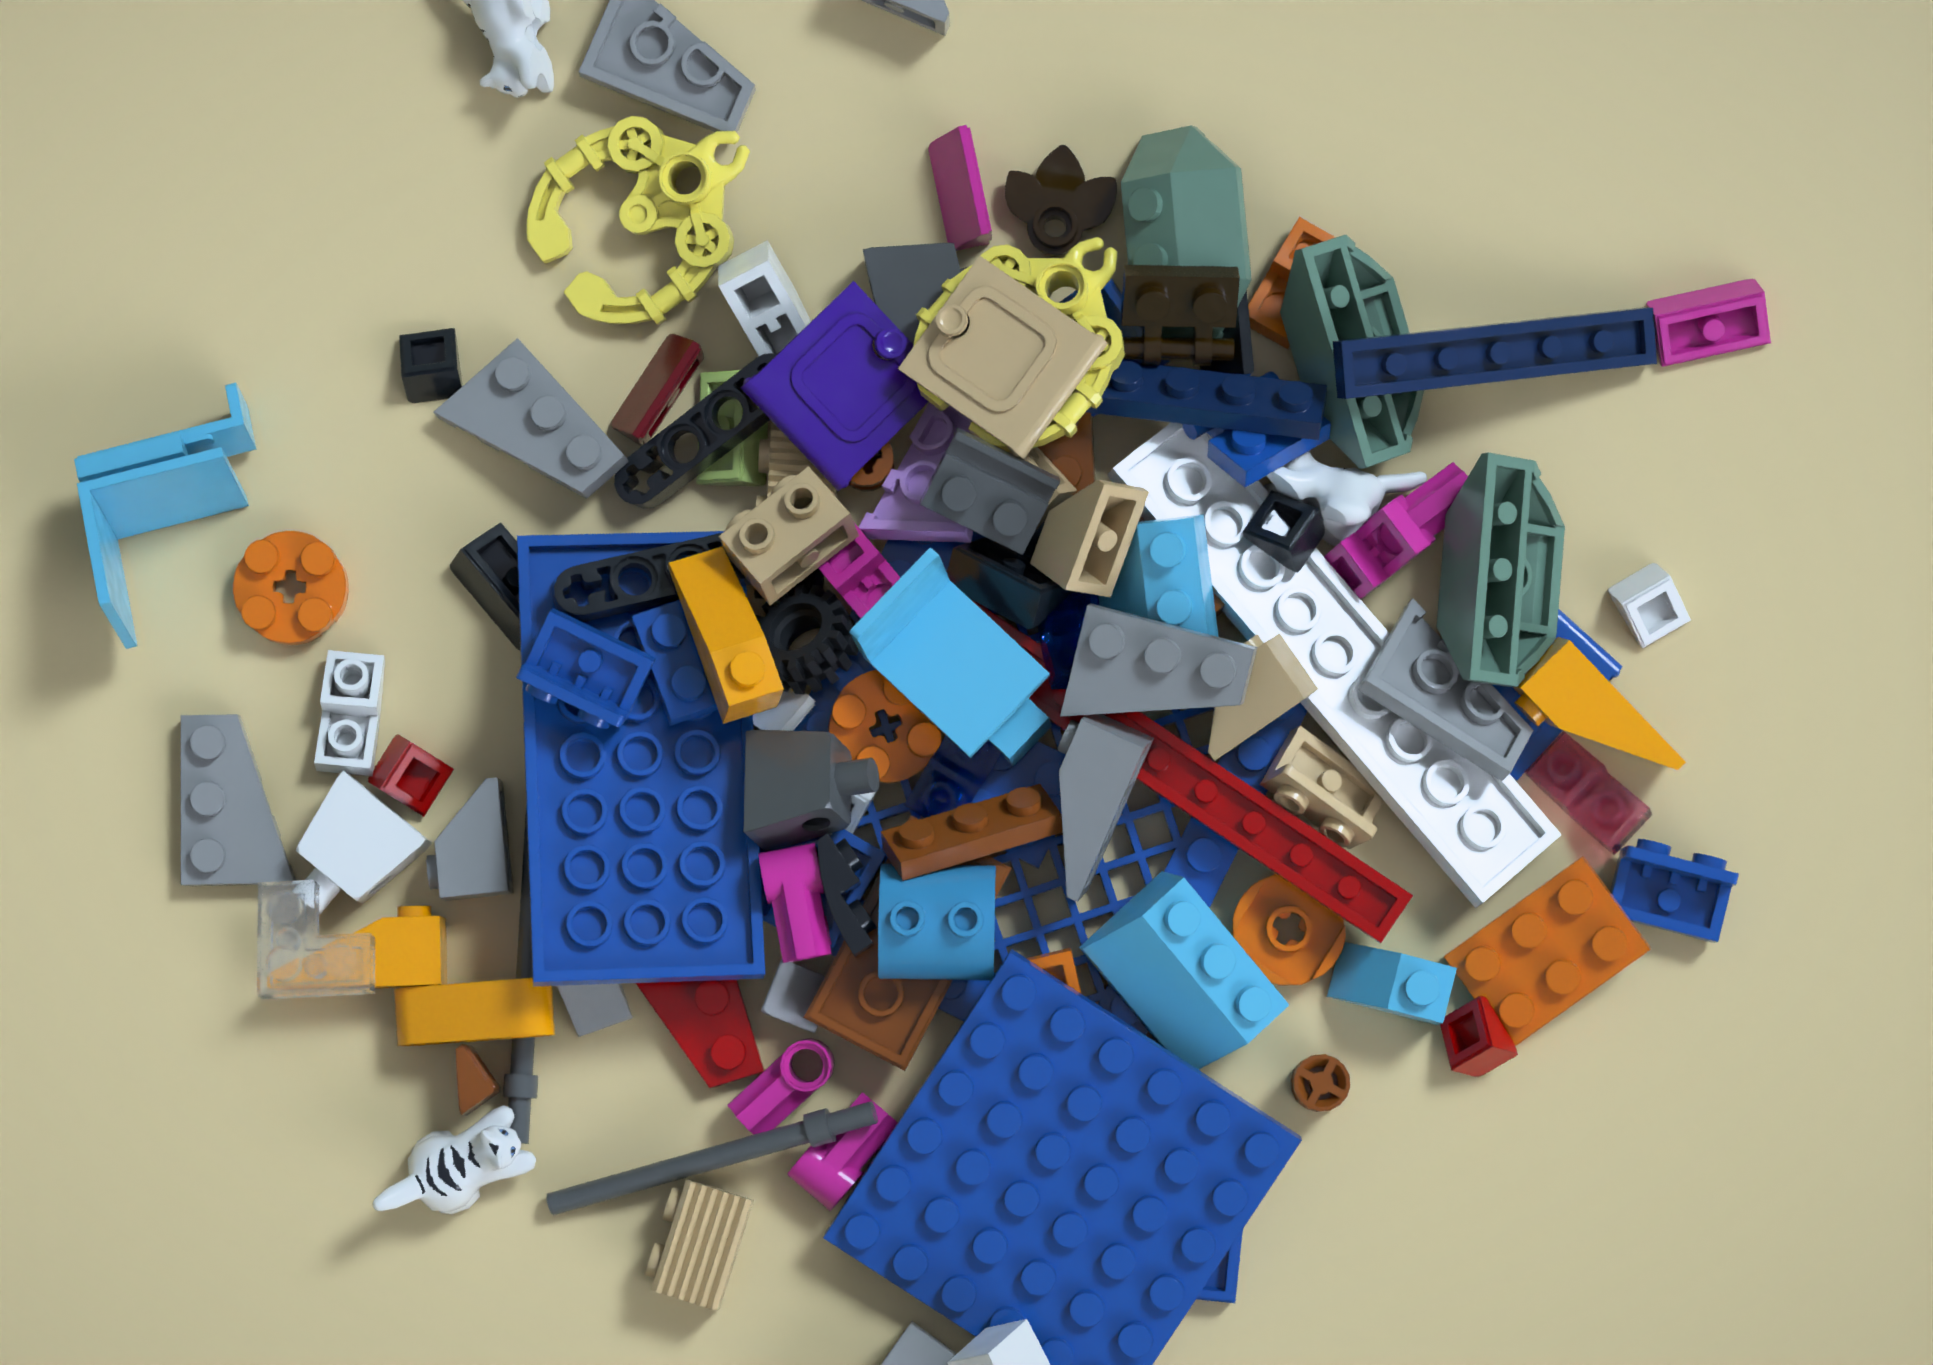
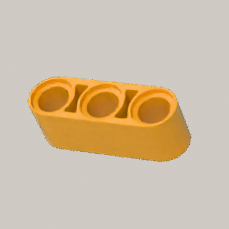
(473, 1012)

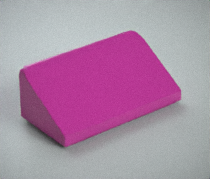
(960, 189)
(1710, 321)

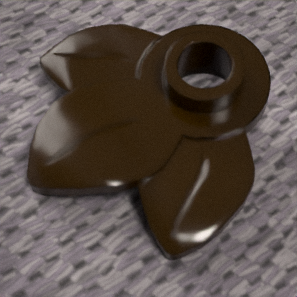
(1059, 194)

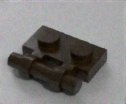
(1179, 298)

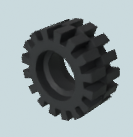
(820, 656)

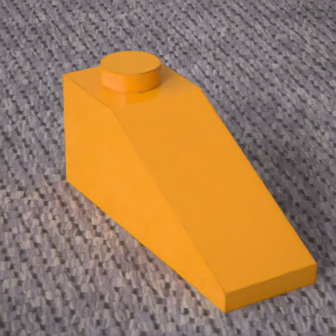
(726, 635)
(1578, 699)
(409, 948)

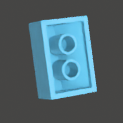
(1168, 575)
(1183, 973)

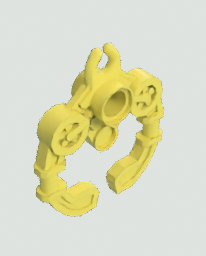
(652, 205)
(1086, 308)

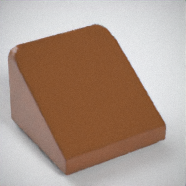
(474, 1080)

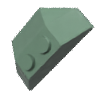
(1185, 208)
(1343, 296)
(1500, 571)

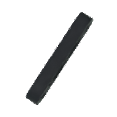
(712, 439)
(652, 561)

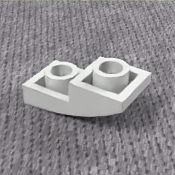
(350, 713)

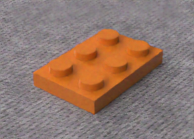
(1548, 950)

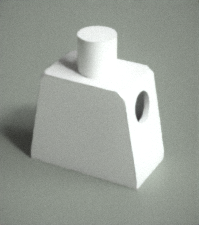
(357, 843)

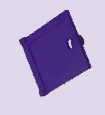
(835, 391)

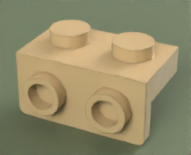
(1323, 788)

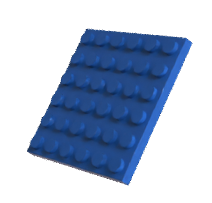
(1062, 1177)

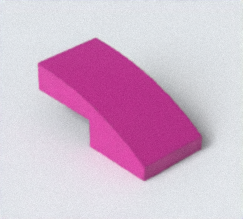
(1377, 549)
(860, 574)

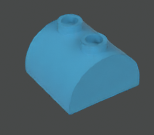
(937, 924)

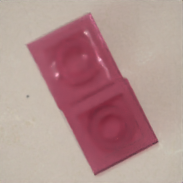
(1588, 793)

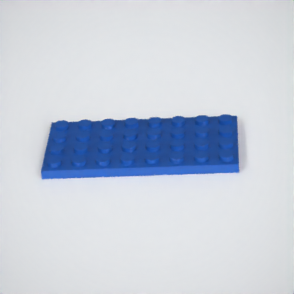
(632, 824)

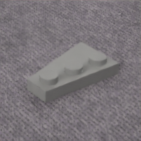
(663, 64)
(533, 418)
(1152, 666)
(1423, 686)
(224, 808)

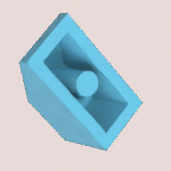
(1392, 983)

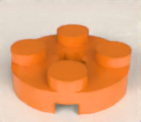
(312, 612)
(854, 714)
(1296, 961)

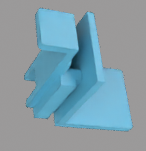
(156, 487)
(954, 662)

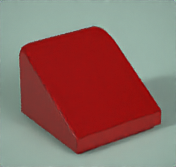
(410, 774)
(1476, 1039)

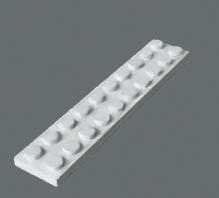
(1457, 811)

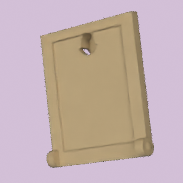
(1012, 361)

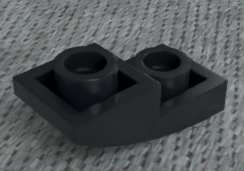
(838, 877)

